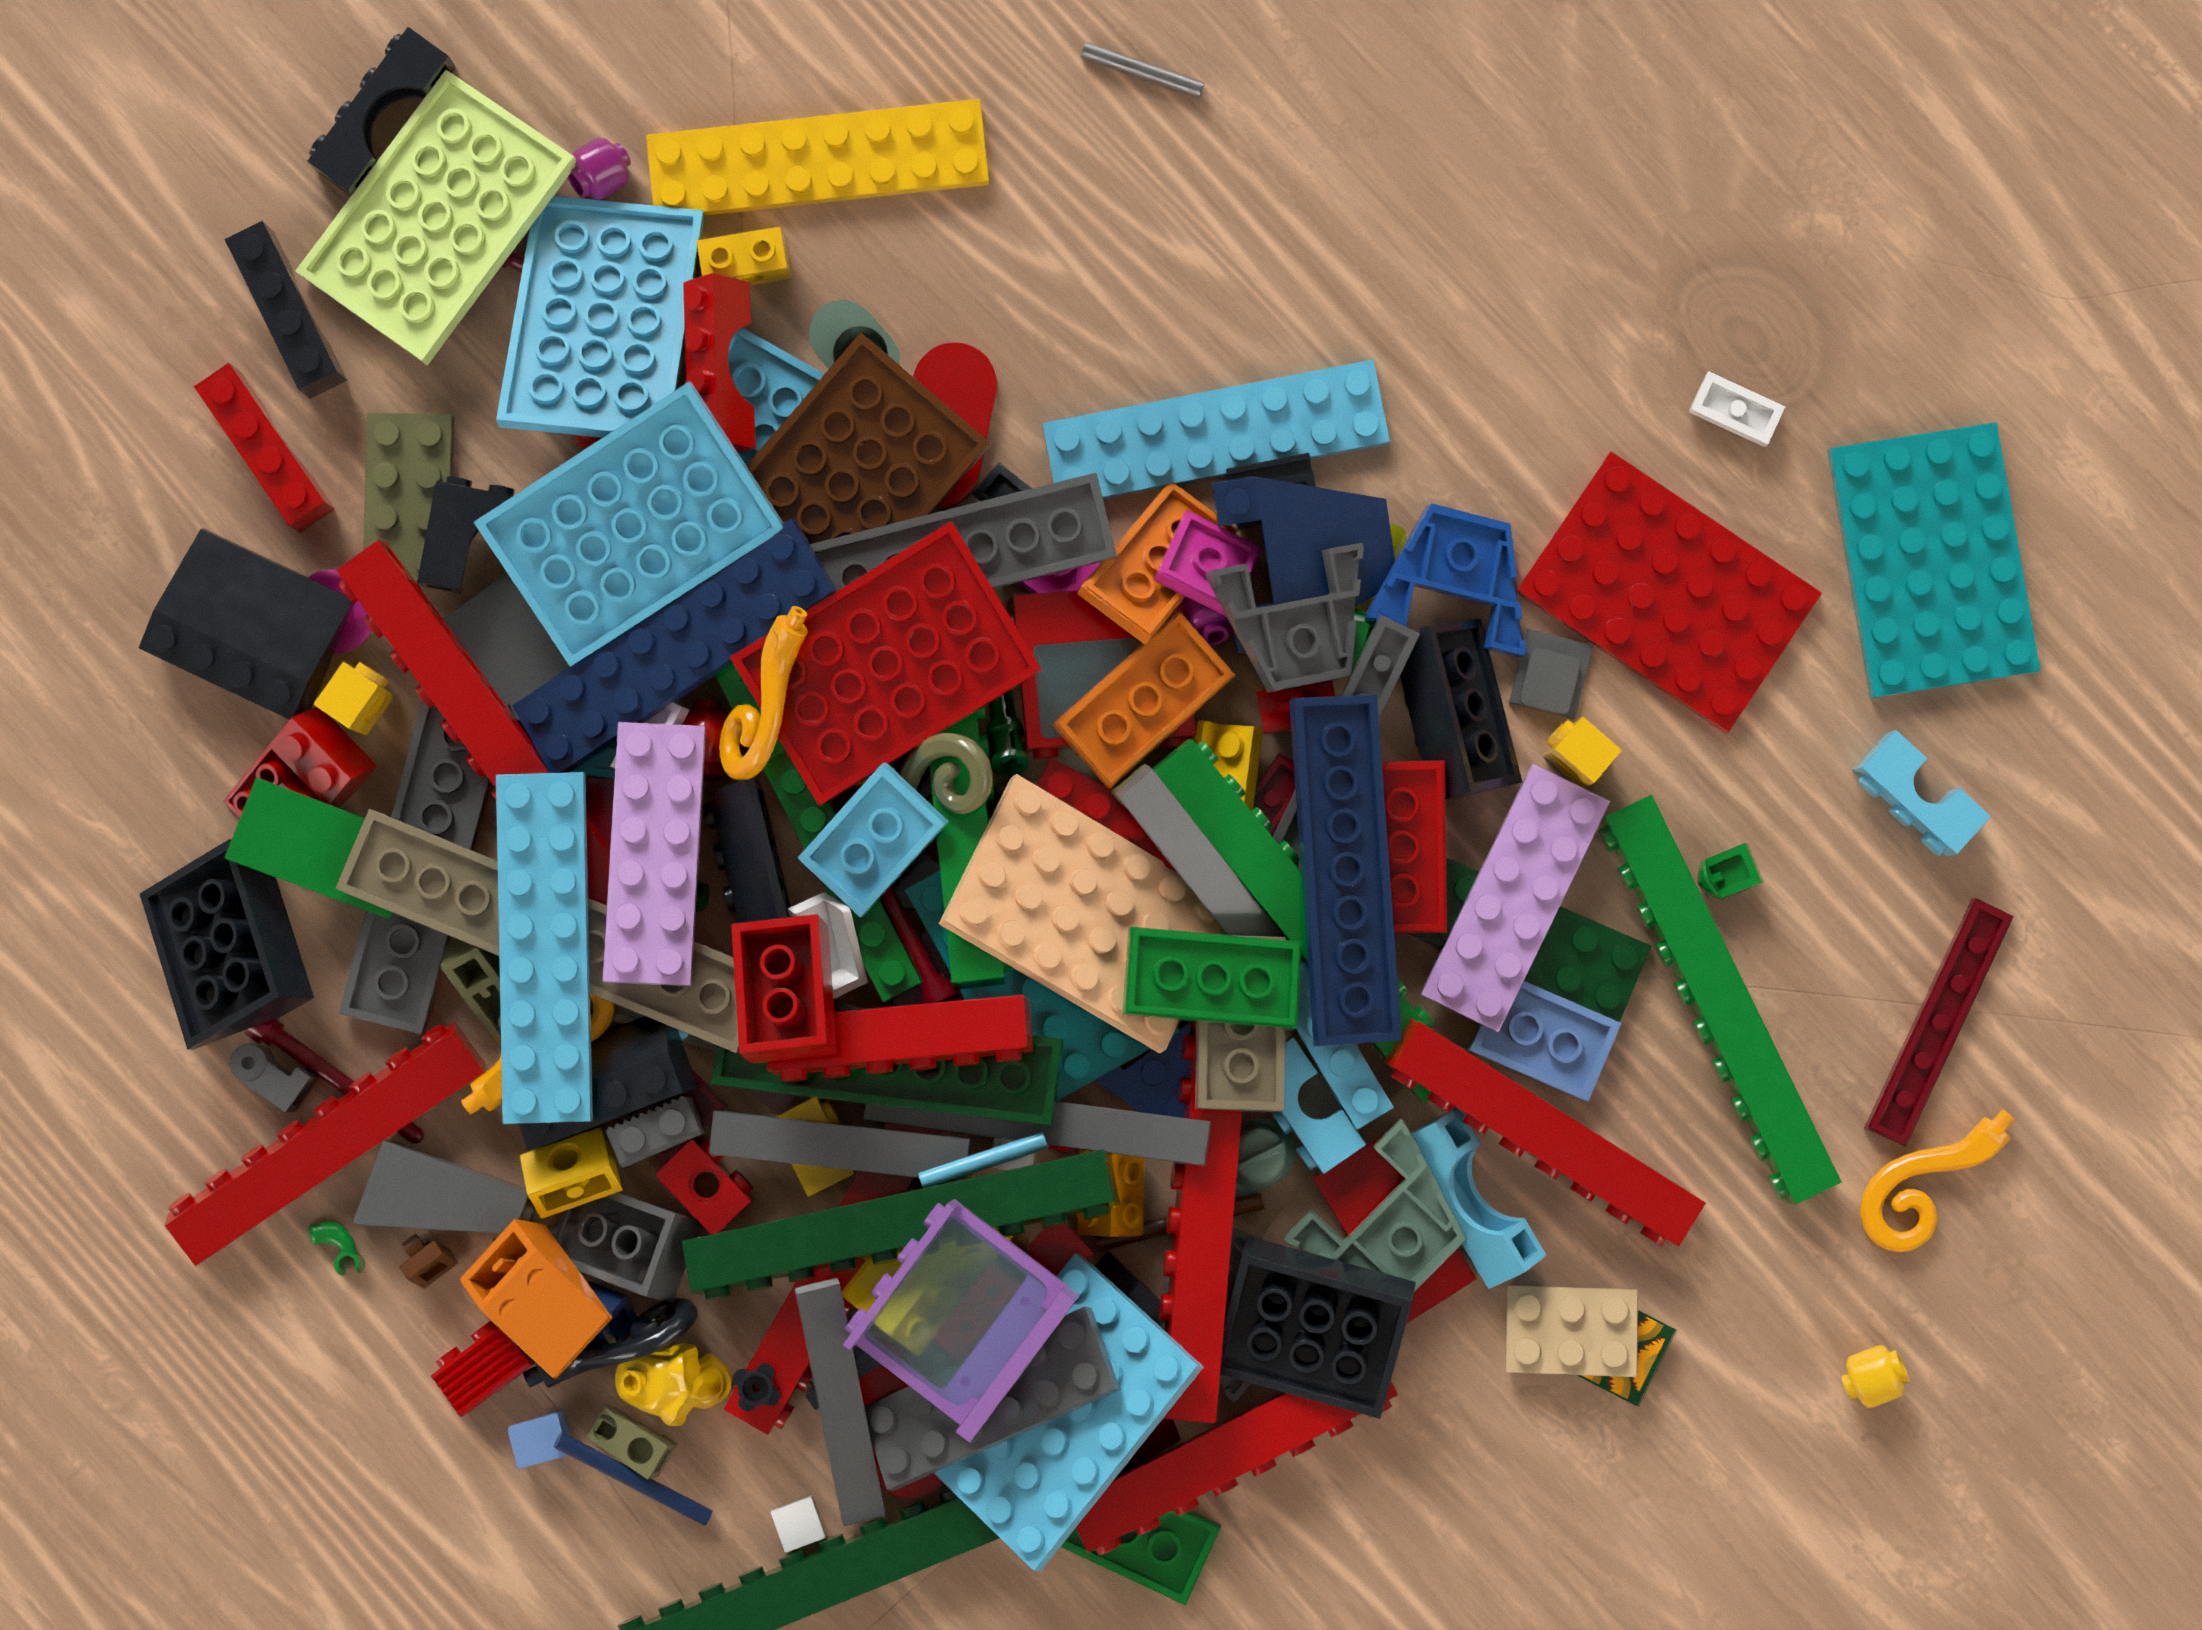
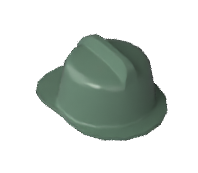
(839, 324)
(1263, 1156)

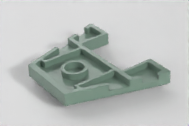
(1405, 1233)

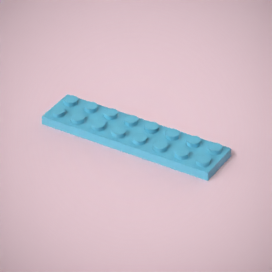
(1220, 429)
(544, 948)

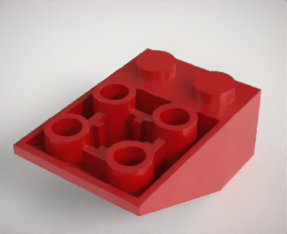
(308, 758)

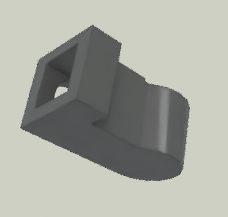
(259, 1071)

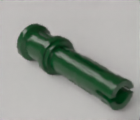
(1006, 737)

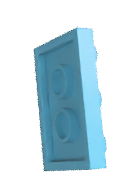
(873, 839)

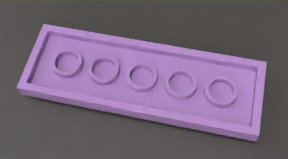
(654, 854)
(1515, 898)

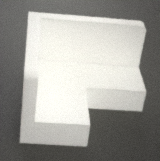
(845, 953)

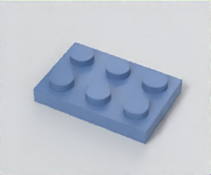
(1550, 1041)

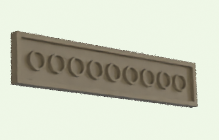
(458, 896)

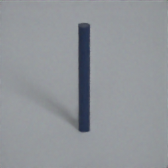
(632, 1479)

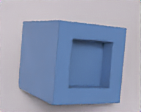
(535, 1438)

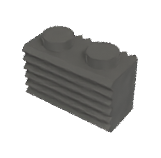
(655, 1130)

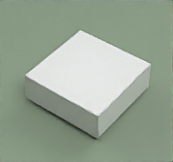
(798, 1524)

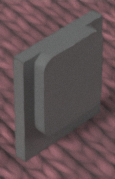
(1551, 674)

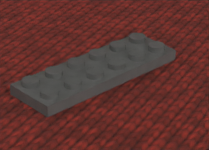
(1067, 1373)

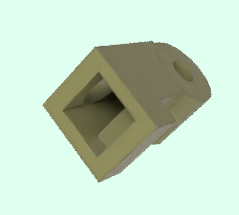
(631, 1442)

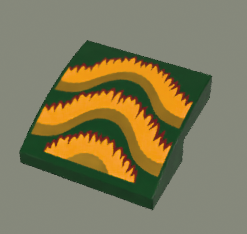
(1653, 1343)

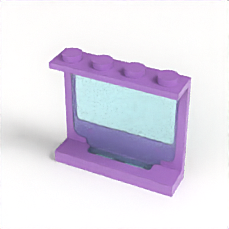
(961, 1315)

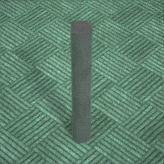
(1142, 70)

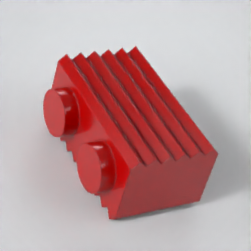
(481, 1369)

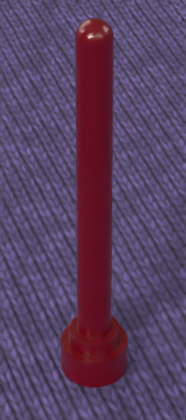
(934, 985)
(273, 1032)

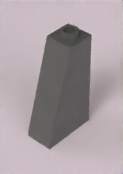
(434, 1193)

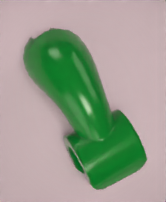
(336, 1234)

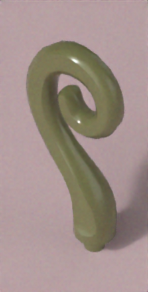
(962, 748)

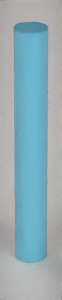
(983, 1160)

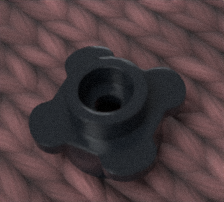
(748, 1397)

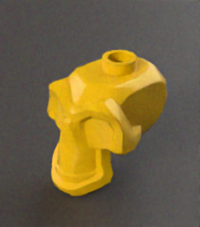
(673, 1382)

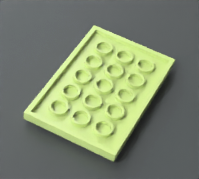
(436, 217)

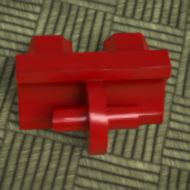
(1275, 705)

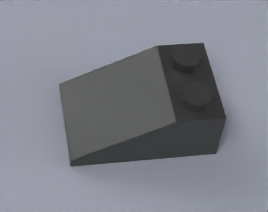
(636, 1254)

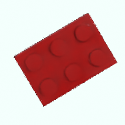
(783, 989)

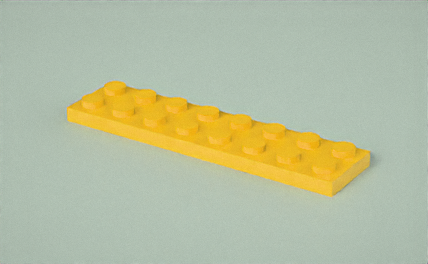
(820, 158)

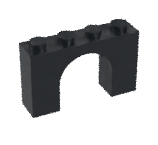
(453, 530)

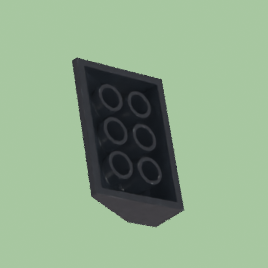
(248, 625)
(224, 947)
(1315, 1326)

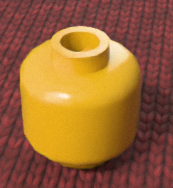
(1875, 1376)

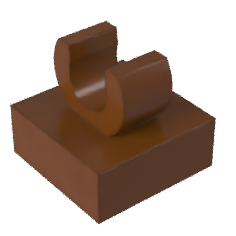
(427, 1261)

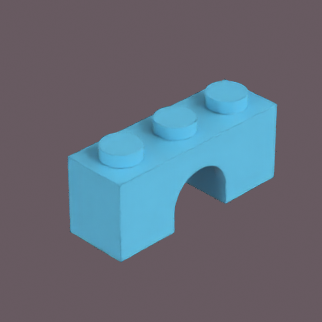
(1890, 773)
(1325, 1139)

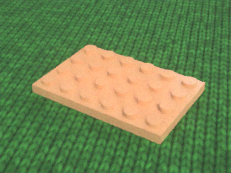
(1058, 902)

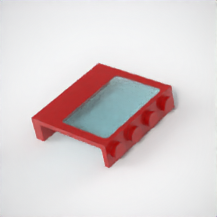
(1075, 651)

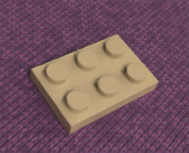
(1572, 1331)

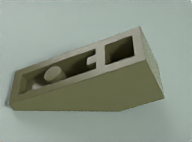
(477, 979)

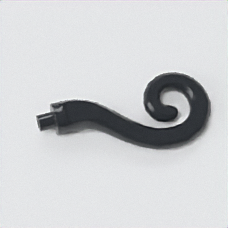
(647, 1339)

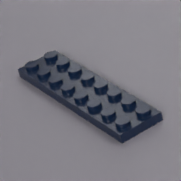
(671, 650)
(1345, 870)

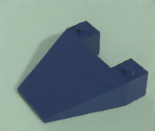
(1300, 524)

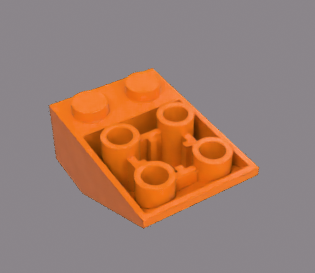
(536, 1295)

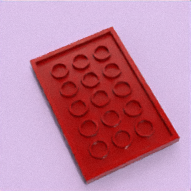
(1668, 592)
(893, 663)

